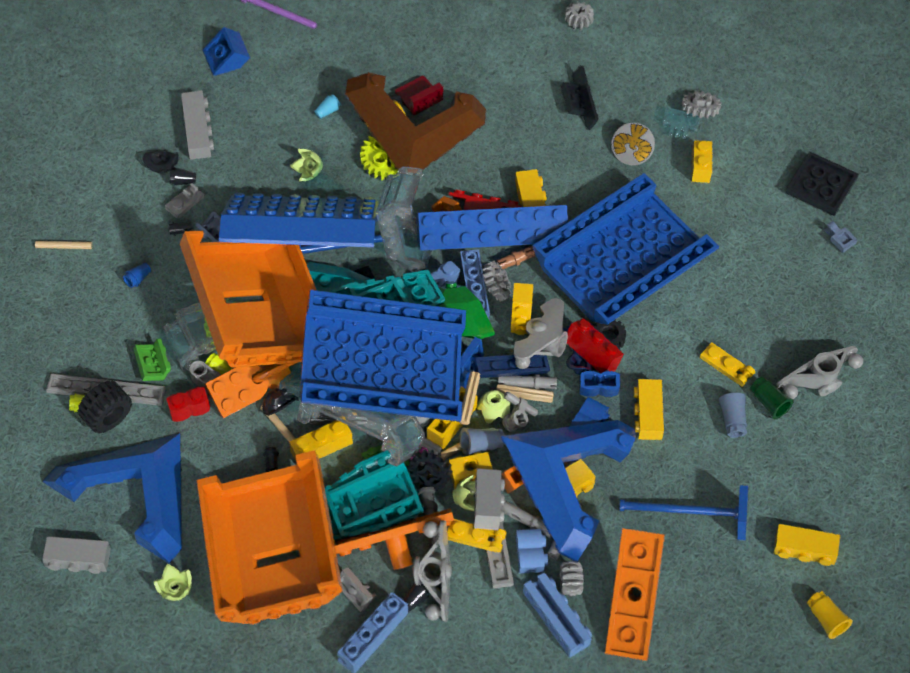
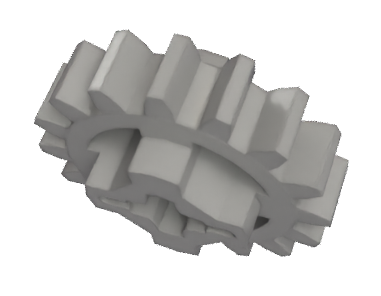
(701, 104)
(497, 281)

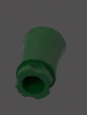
(771, 397)

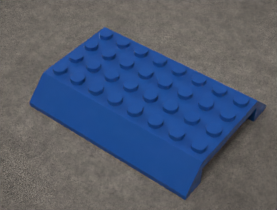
(299, 220)
(620, 251)
(382, 356)

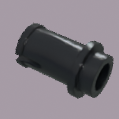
(179, 228)
(271, 458)

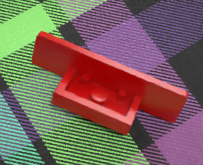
(476, 201)

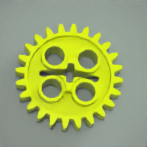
(375, 159)

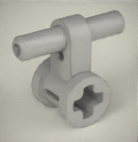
(518, 417)

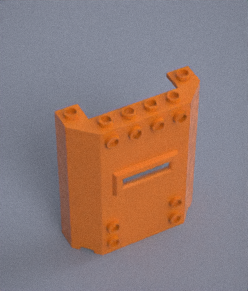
(258, 330)
(264, 519)

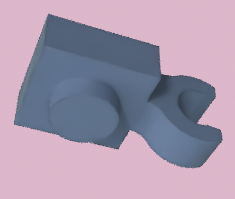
(840, 238)

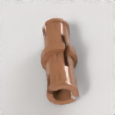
(516, 258)

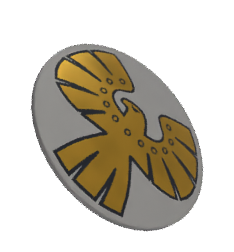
(633, 144)

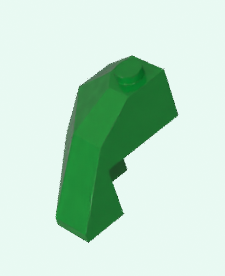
(476, 319)

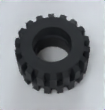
(104, 406)

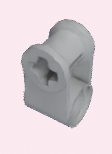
(207, 375)

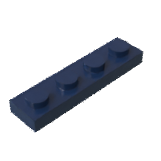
(505, 366)

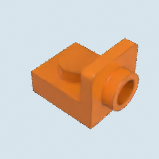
(446, 204)

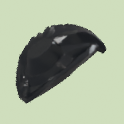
(160, 161)
(277, 400)

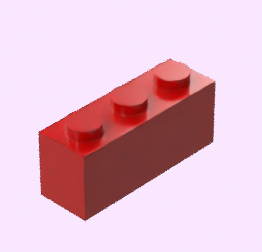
(593, 346)

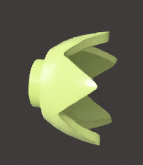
(308, 165)
(493, 410)
(464, 494)
(172, 577)

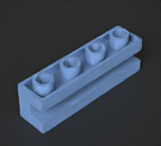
(473, 276)
(557, 614)
(372, 632)

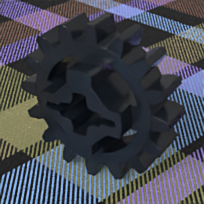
(430, 470)

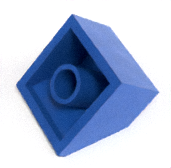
(226, 52)

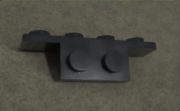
(579, 98)

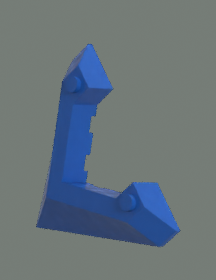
(540, 462)
(160, 469)

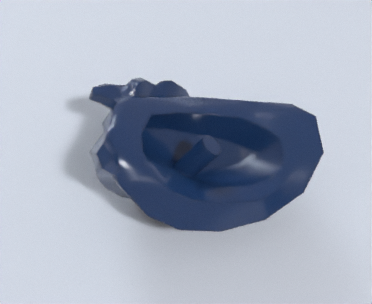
(578, 363)

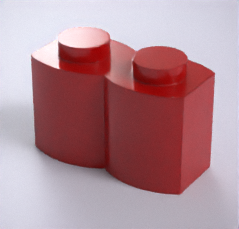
(186, 404)

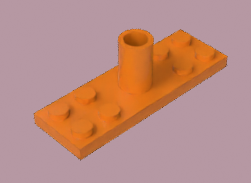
(394, 538)
(631, 616)

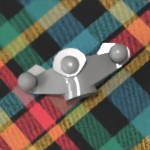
(545, 335)
(813, 372)
(442, 559)

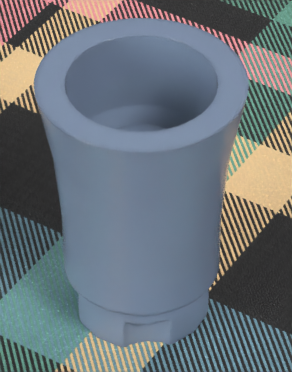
(734, 414)
(480, 440)

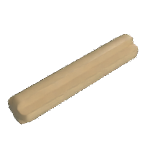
(527, 393)
(469, 397)

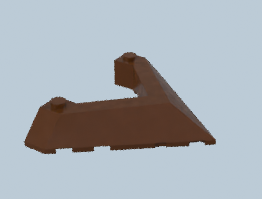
(398, 135)

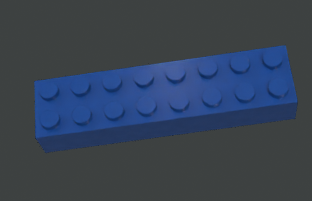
(488, 227)

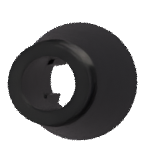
(182, 177)
(416, 595)

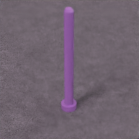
(283, 12)

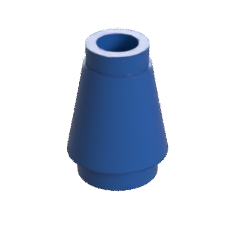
(136, 275)

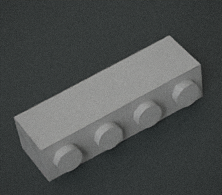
(196, 125)

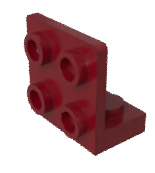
(420, 94)

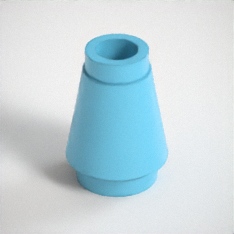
(327, 106)

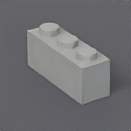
(488, 499)
(76, 554)

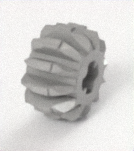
(579, 15)
(571, 578)

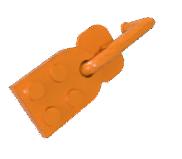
(245, 386)

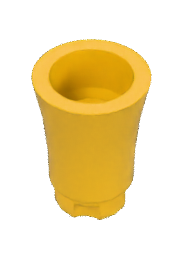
(829, 615)

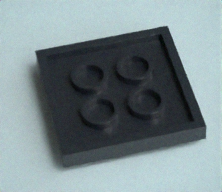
(822, 183)

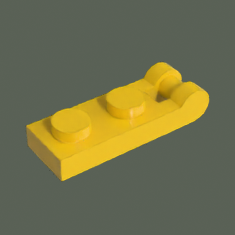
(727, 364)
(466, 534)

